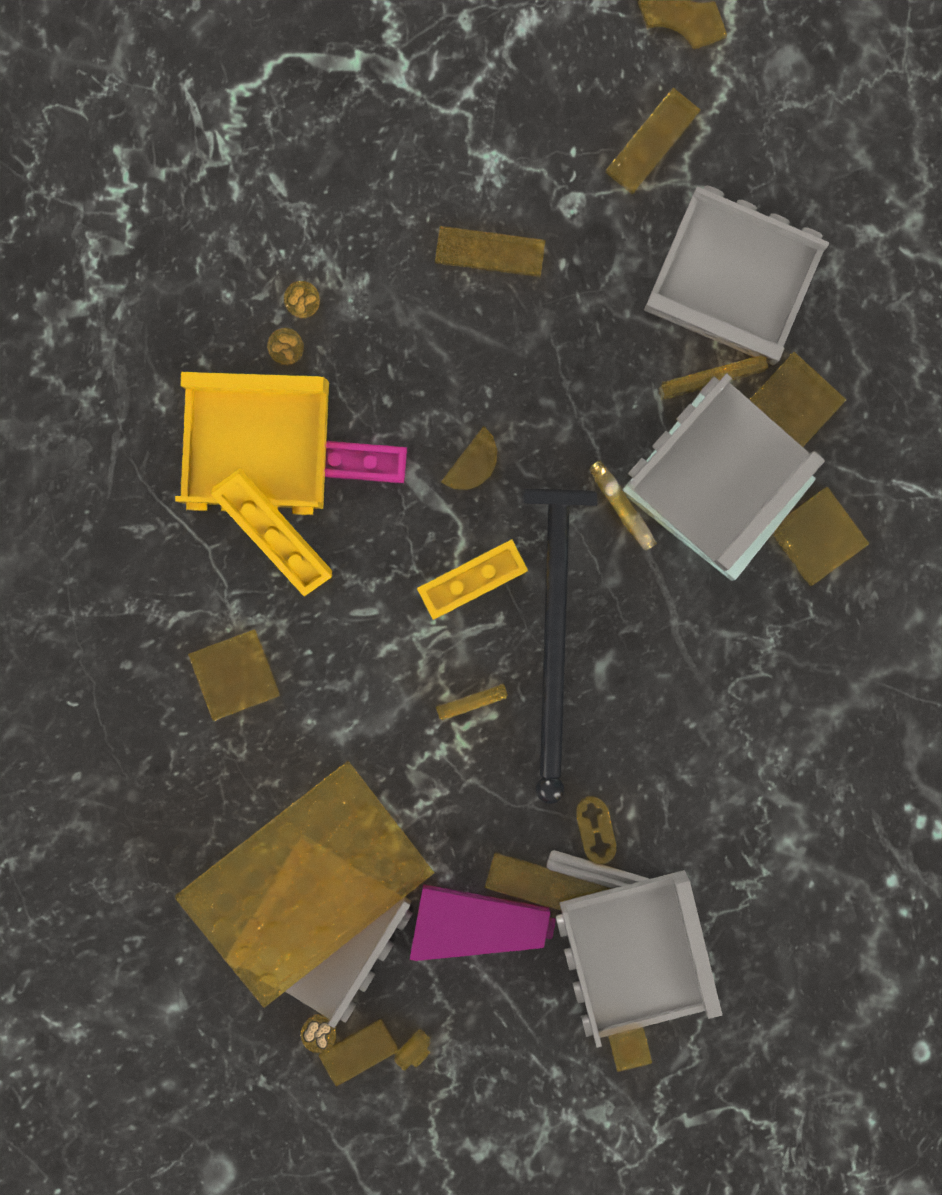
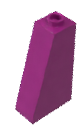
(474, 924)

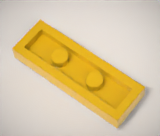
(472, 579)

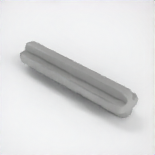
(590, 871)

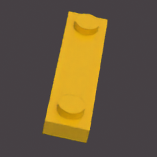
(271, 532)

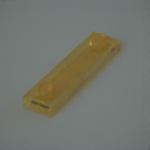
(536, 882)

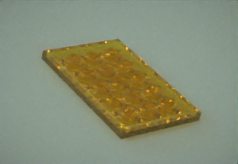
(304, 884)

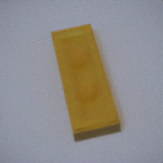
(653, 141)
(490, 251)
(699, 380)

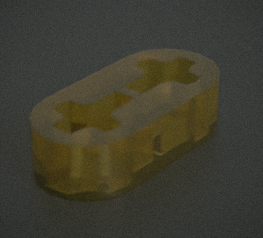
(604, 828)

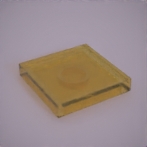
(797, 399)
(819, 536)
(234, 674)

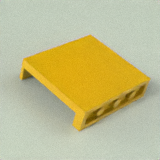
(258, 424)

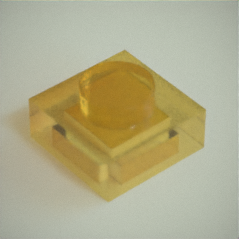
(630, 1049)
(413, 1051)

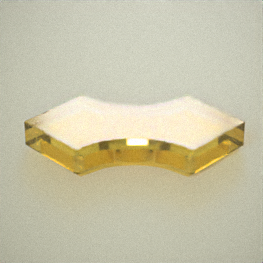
(695, 21)
(621, 504)

